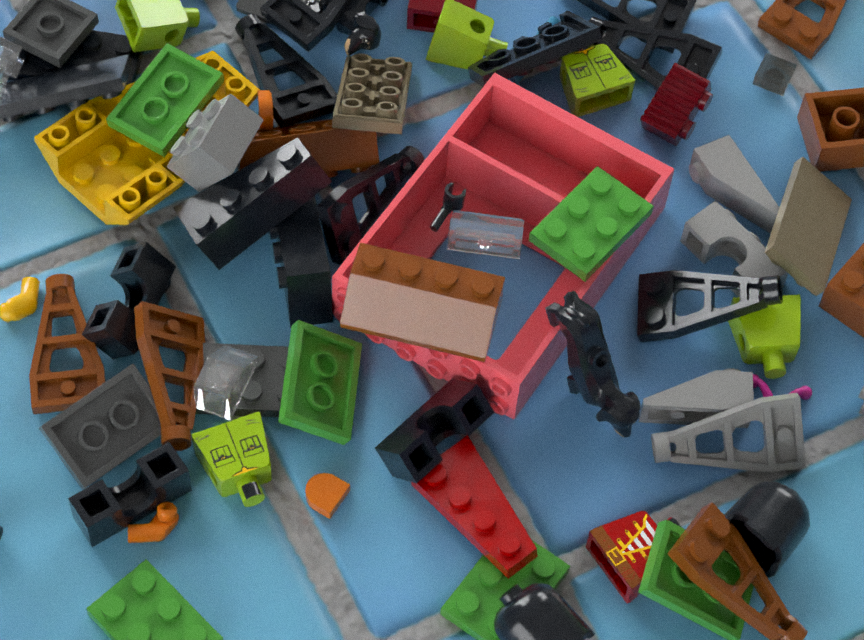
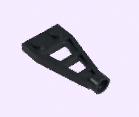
(669, 14)
(301, 21)
(696, 53)
(296, 103)
(337, 210)
(658, 301)

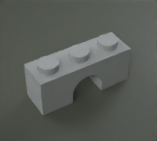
(718, 233)

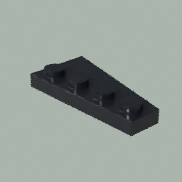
(547, 47)

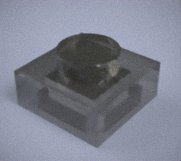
(774, 74)

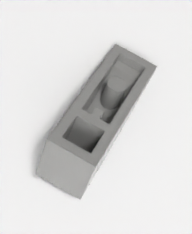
(733, 182)
(699, 398)

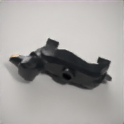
(356, 22)
(592, 364)

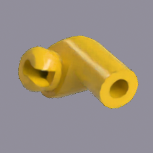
(22, 304)

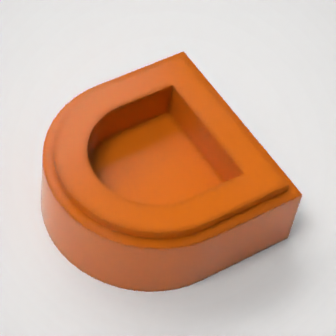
(265, 109)
(326, 493)

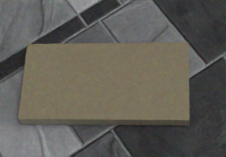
(372, 94)
(808, 227)

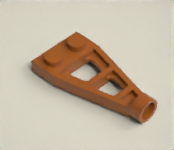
(799, 30)
(181, 332)
(62, 389)
(700, 548)

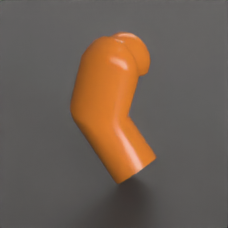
(157, 528)

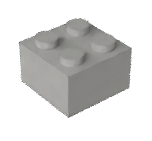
(214, 142)

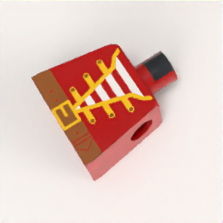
(623, 550)

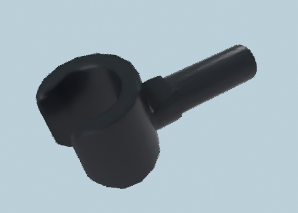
(450, 203)

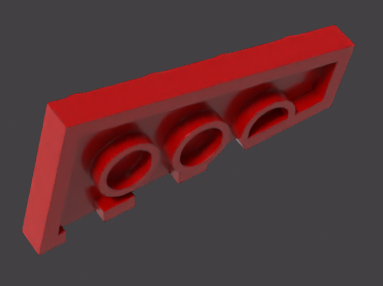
(477, 507)

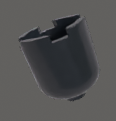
(771, 523)
(538, 614)

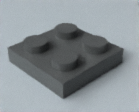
(51, 28)

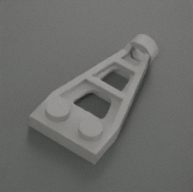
(781, 432)

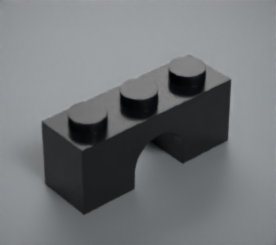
(145, 278)
(453, 410)
(108, 510)

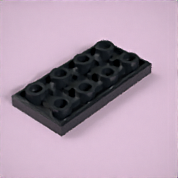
(64, 86)

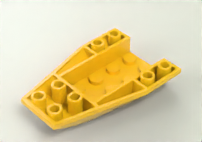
(111, 171)

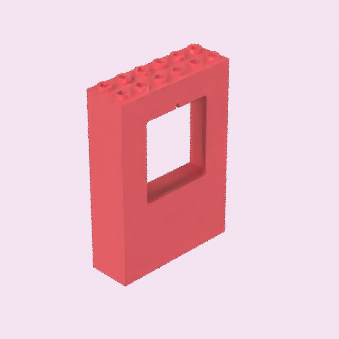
(515, 162)

